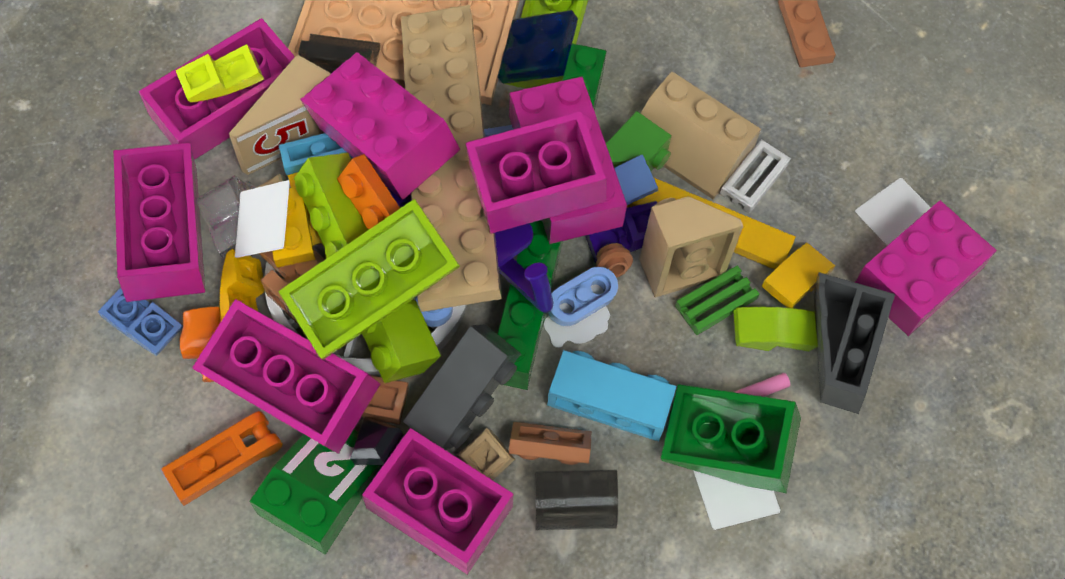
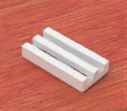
(739, 196)

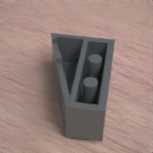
(849, 337)

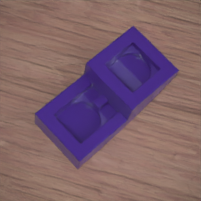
(629, 235)

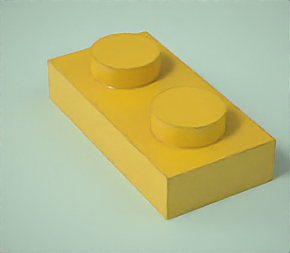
(298, 239)

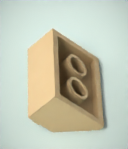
(706, 135)
(687, 244)

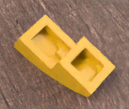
(797, 275)
(240, 281)

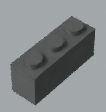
(463, 387)

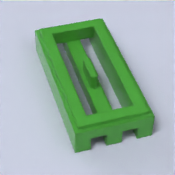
(741, 284)

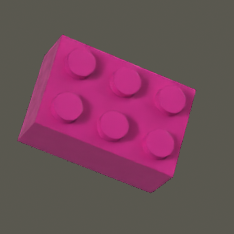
(537, 172)
(927, 265)
(438, 500)

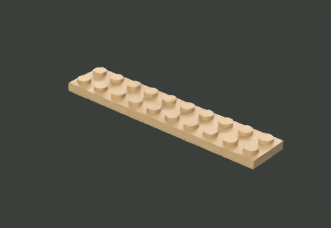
(445, 78)

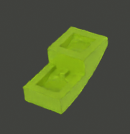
(775, 326)

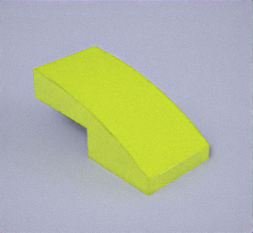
(212, 79)

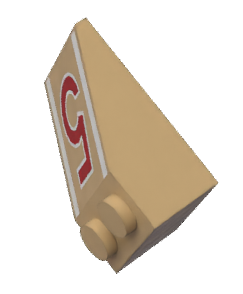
(277, 116)

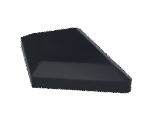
(375, 442)

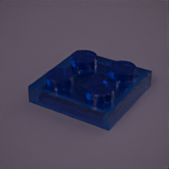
(538, 47)

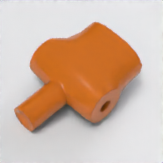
(197, 330)

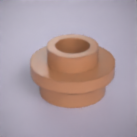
(614, 258)

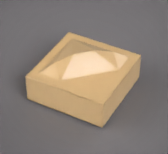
(487, 455)

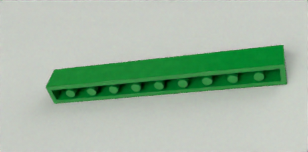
(521, 320)

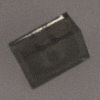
(576, 500)

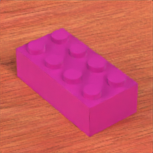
(554, 101)
(210, 121)
(384, 121)
(158, 222)
(286, 376)

